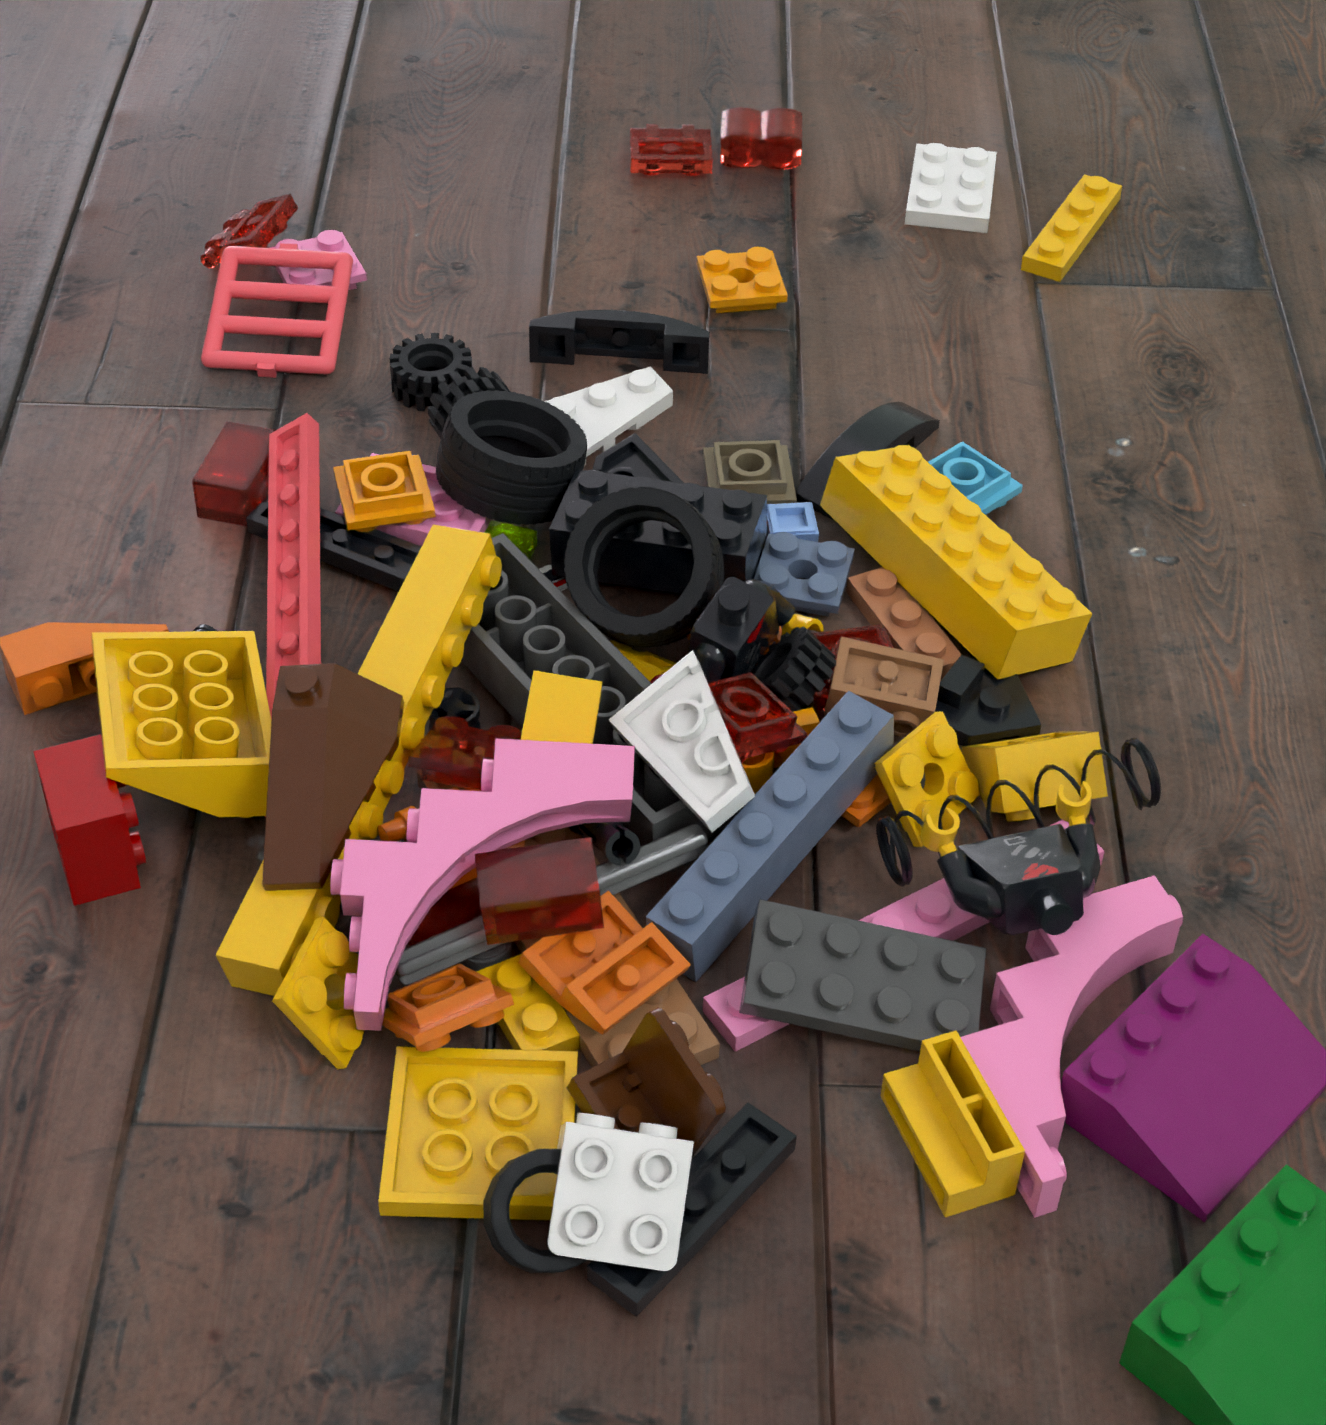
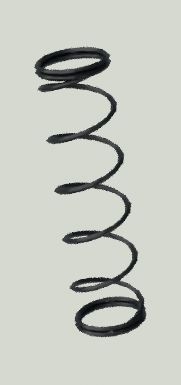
(897, 839)

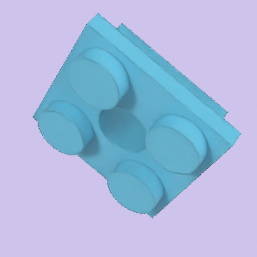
(977, 477)

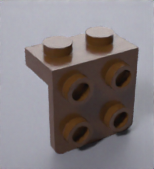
(653, 1083)

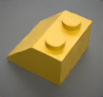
(1021, 761)

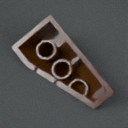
(323, 760)

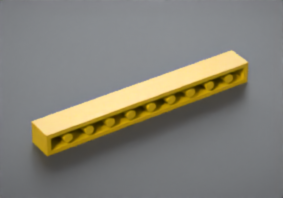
(413, 658)

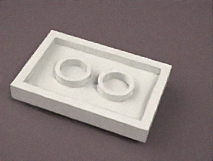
(951, 188)

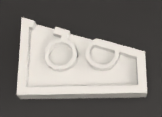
(616, 406)
(687, 742)

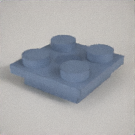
(822, 564)

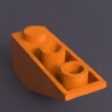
(56, 661)

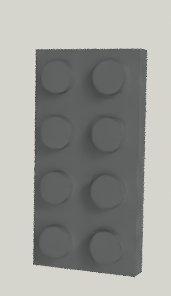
(860, 977)

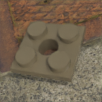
(751, 467)

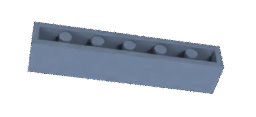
(773, 832)

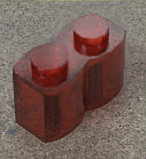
(761, 138)

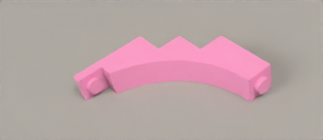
(1042, 1004)

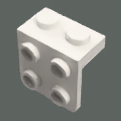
(619, 1193)

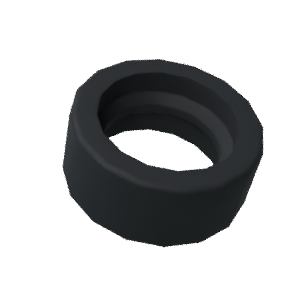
(497, 1219)

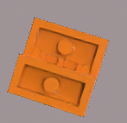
(605, 970)

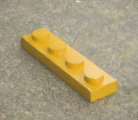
(1071, 227)

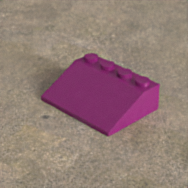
(1196, 1078)

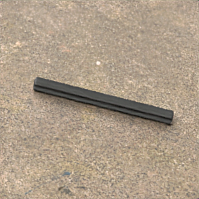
(470, 939)

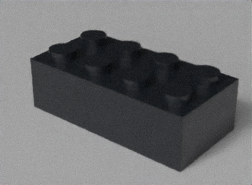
(653, 551)

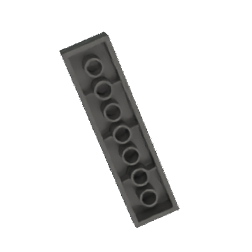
(537, 628)

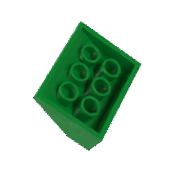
(1245, 1318)

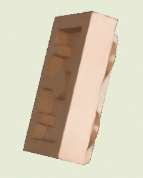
(888, 678)

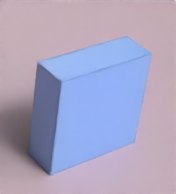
(794, 519)

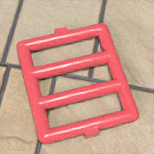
(269, 363)

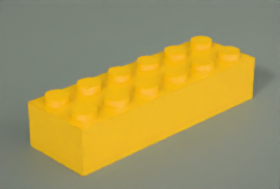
(955, 561)

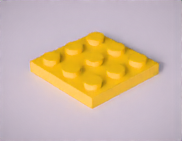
(460, 1122)

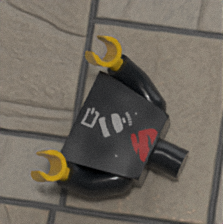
(741, 627)
(1022, 877)

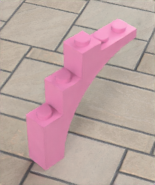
(522, 794)

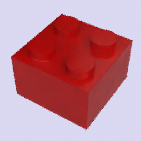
(90, 820)

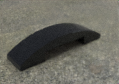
(619, 334)
(877, 430)

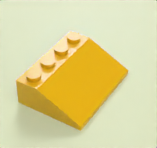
(186, 717)

